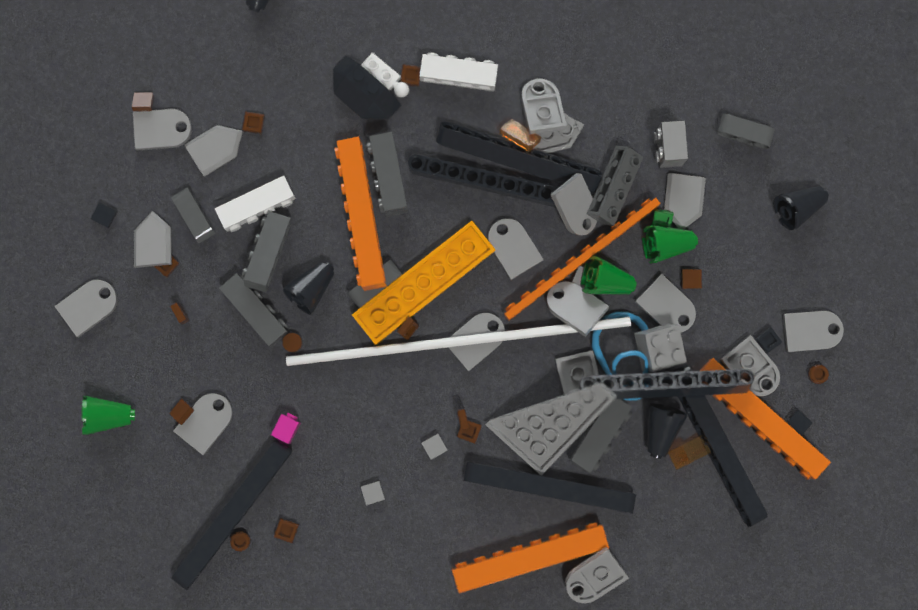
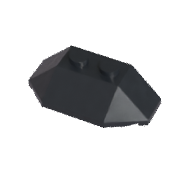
(362, 91)

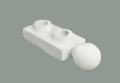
(385, 75)

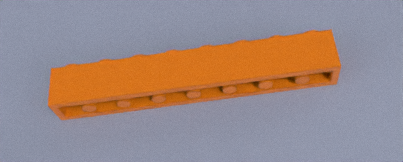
(361, 214)
(773, 429)
(529, 558)

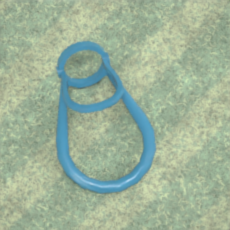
(598, 353)

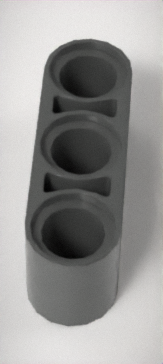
(745, 131)
(193, 215)
(361, 297)

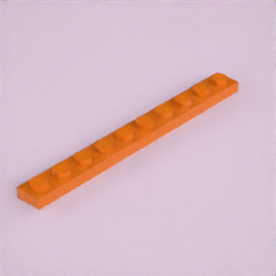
(587, 252)

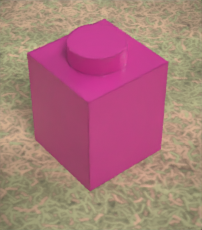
(286, 428)

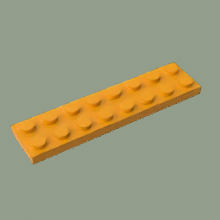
(423, 282)

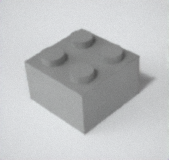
(671, 144)
(661, 346)

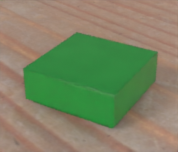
(662, 218)

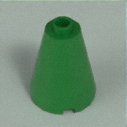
(667, 242)
(605, 278)
(104, 415)

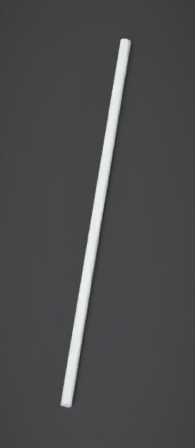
(449, 342)

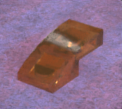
(688, 452)

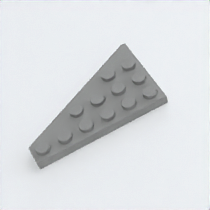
(550, 427)

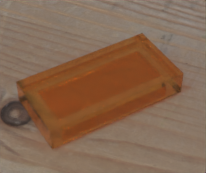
(520, 135)

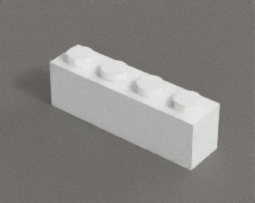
(458, 72)
(254, 204)

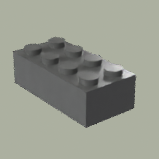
(387, 170)

